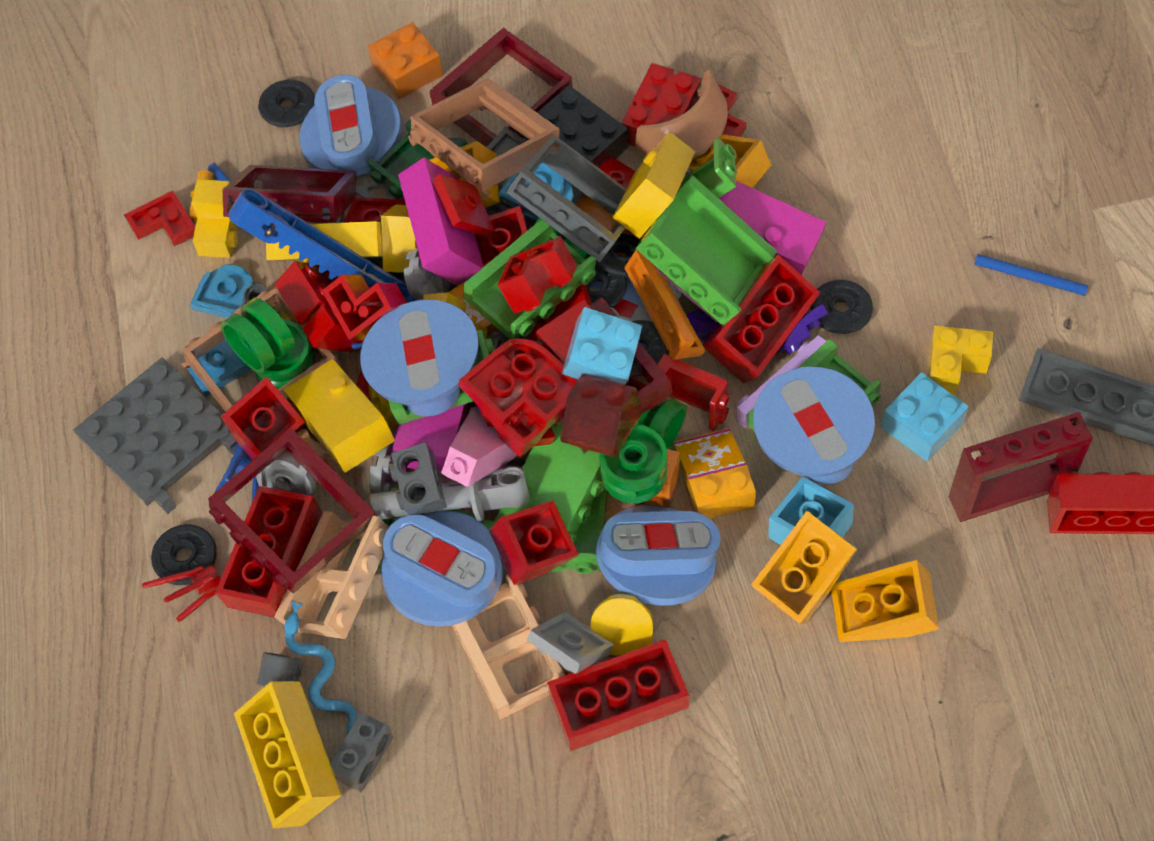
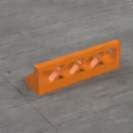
(663, 308)

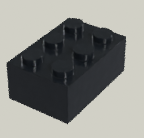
(586, 126)

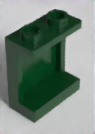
(396, 161)

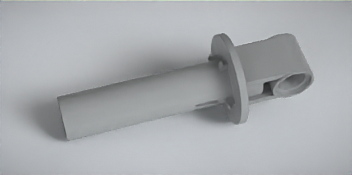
(495, 491)

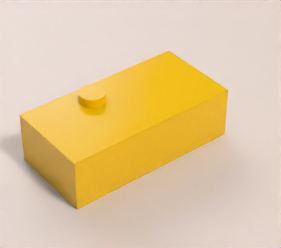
(654, 184)
(360, 237)
(339, 415)
(287, 754)

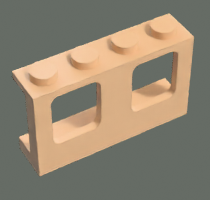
(349, 582)
(490, 657)

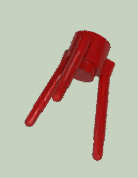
(205, 581)

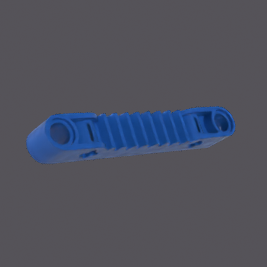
(256, 213)

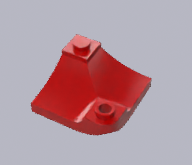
(519, 391)

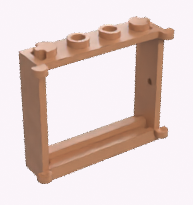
(502, 104)
(199, 346)

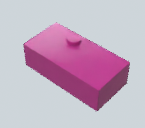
(779, 224)
(441, 247)
(435, 430)

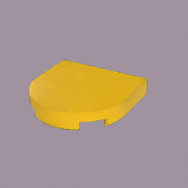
(623, 623)

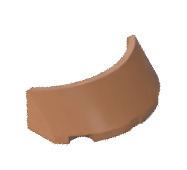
(696, 127)

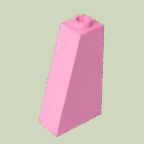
(475, 451)

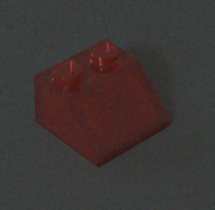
(600, 414)

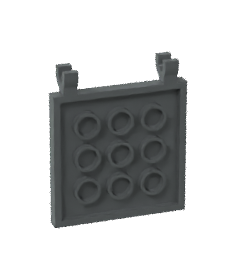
(155, 432)

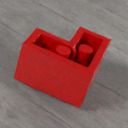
(533, 272)
(359, 306)

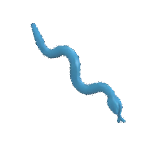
(291, 627)

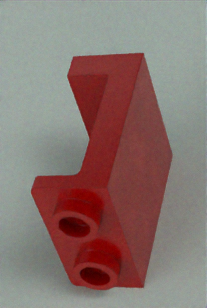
(697, 389)

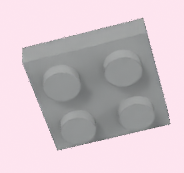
(570, 642)

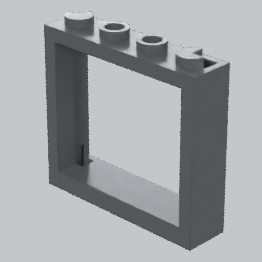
(561, 212)

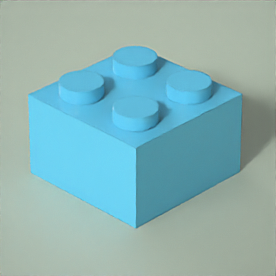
(602, 347)
(924, 416)
(820, 502)

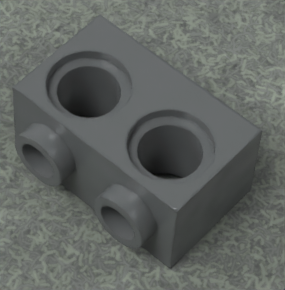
(424, 477)
(361, 751)

